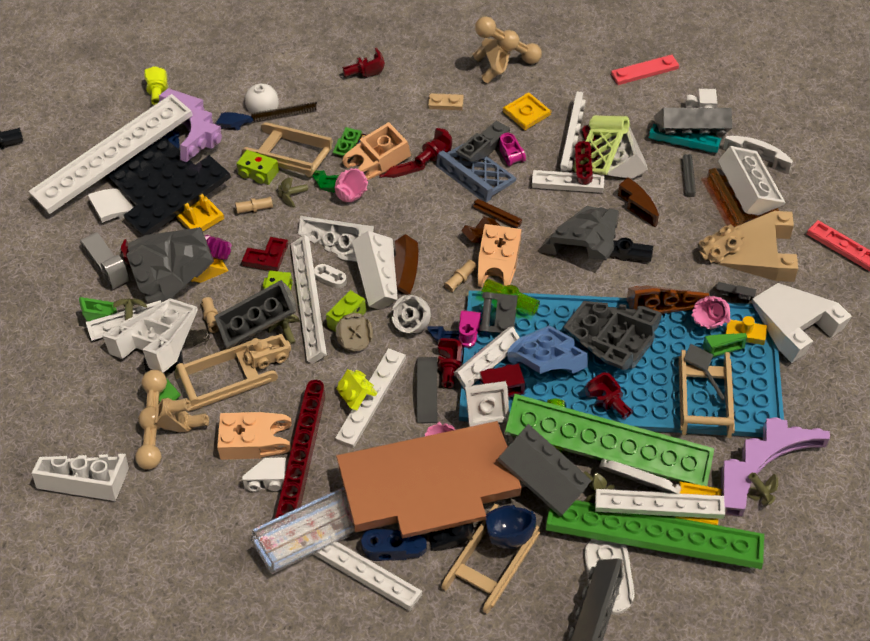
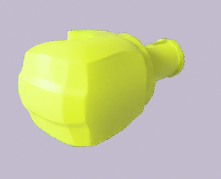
(157, 82)

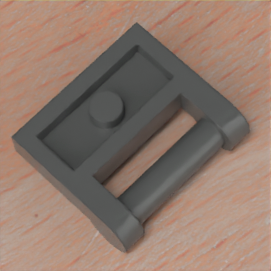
(505, 312)

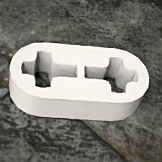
(329, 277)

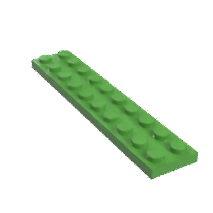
(612, 441)
(662, 534)

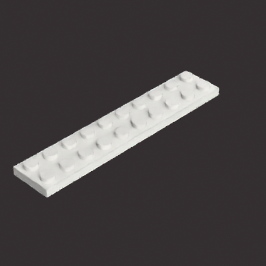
(110, 153)

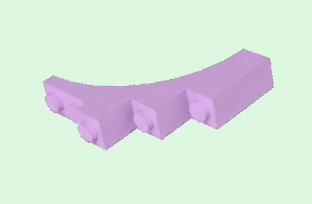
(200, 125)
(756, 454)

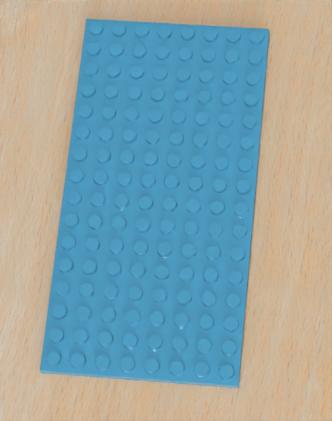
(653, 384)

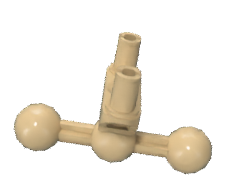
(498, 48)
(166, 415)

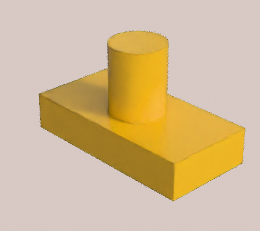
(755, 332)

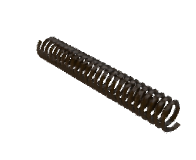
(288, 109)

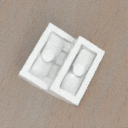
(110, 204)

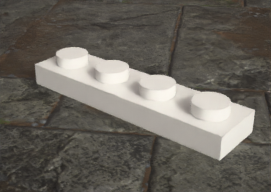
(565, 181)
(100, 326)
(486, 357)

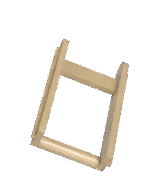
(277, 132)
(716, 372)
(253, 379)
(479, 580)

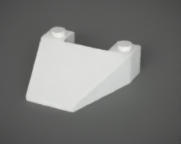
(791, 311)
(156, 332)

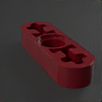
(582, 168)

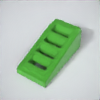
(724, 343)

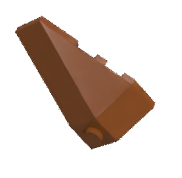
(663, 299)

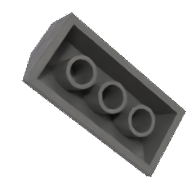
(694, 120)
(255, 313)
(544, 470)
(598, 601)

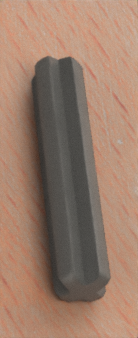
(689, 179)

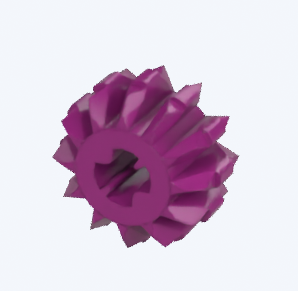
(218, 247)

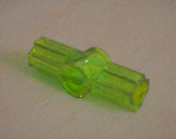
(524, 303)

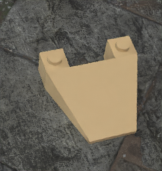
(759, 248)

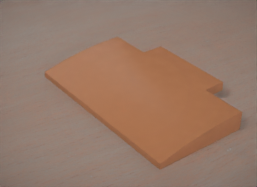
(428, 480)

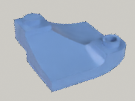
(547, 351)

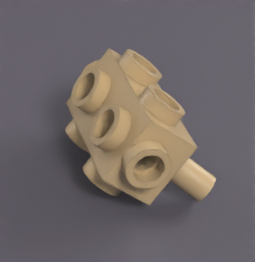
(719, 244)
(266, 351)

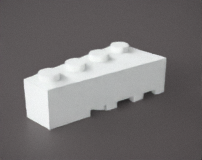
(377, 268)
(82, 476)

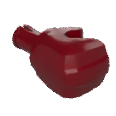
(441, 142)

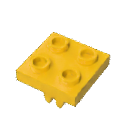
(201, 214)

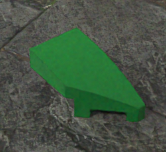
(324, 181)

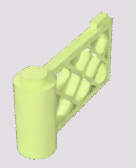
(606, 127)

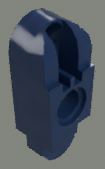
(378, 545)

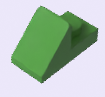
(96, 309)

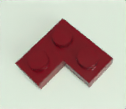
(266, 259)

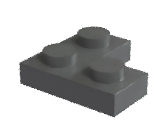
(744, 292)

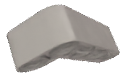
(110, 265)

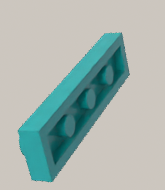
(693, 141)

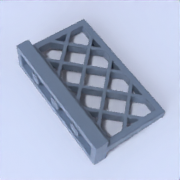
(468, 177)

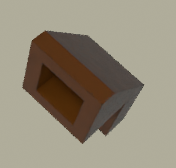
(475, 233)

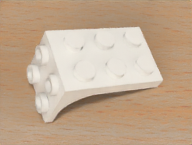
(488, 404)

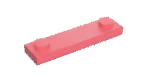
(644, 69)
(840, 244)

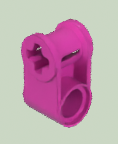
(511, 149)
(469, 327)

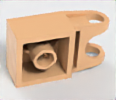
(378, 151)
(498, 253)
(251, 435)

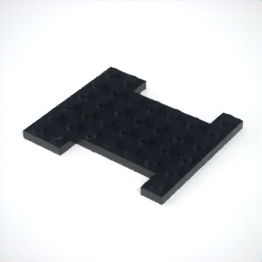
(163, 184)

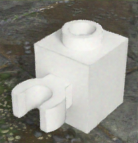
(706, 99)

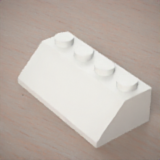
(750, 181)

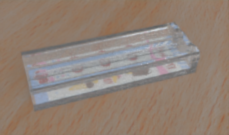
(303, 531)

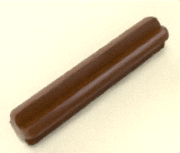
(497, 213)

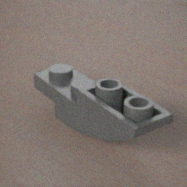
(483, 144)

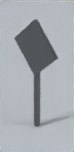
(702, 359)

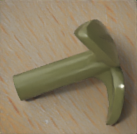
(286, 190)
(129, 303)
(286, 328)
(597, 482)
(761, 490)

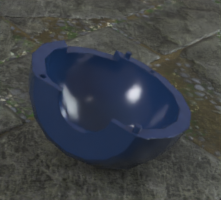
(510, 526)

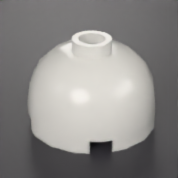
(261, 98)
(411, 314)

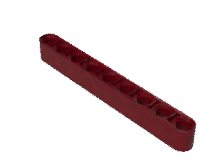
(302, 450)

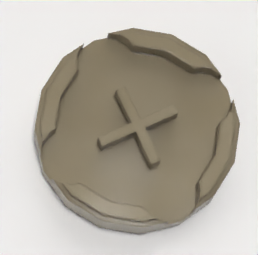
(354, 332)

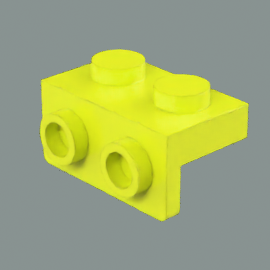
(354, 388)

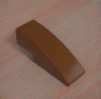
(638, 201)
(406, 263)

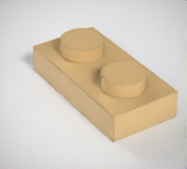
(446, 101)

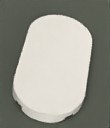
(639, 476)
(609, 550)

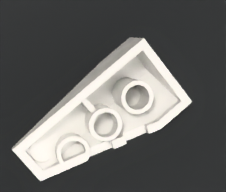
(628, 158)
(333, 235)

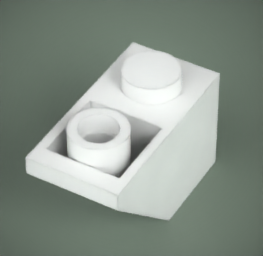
(266, 475)

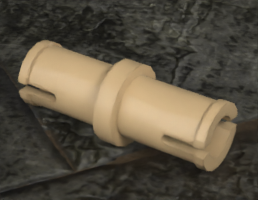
(254, 205)
(460, 275)
(209, 313)

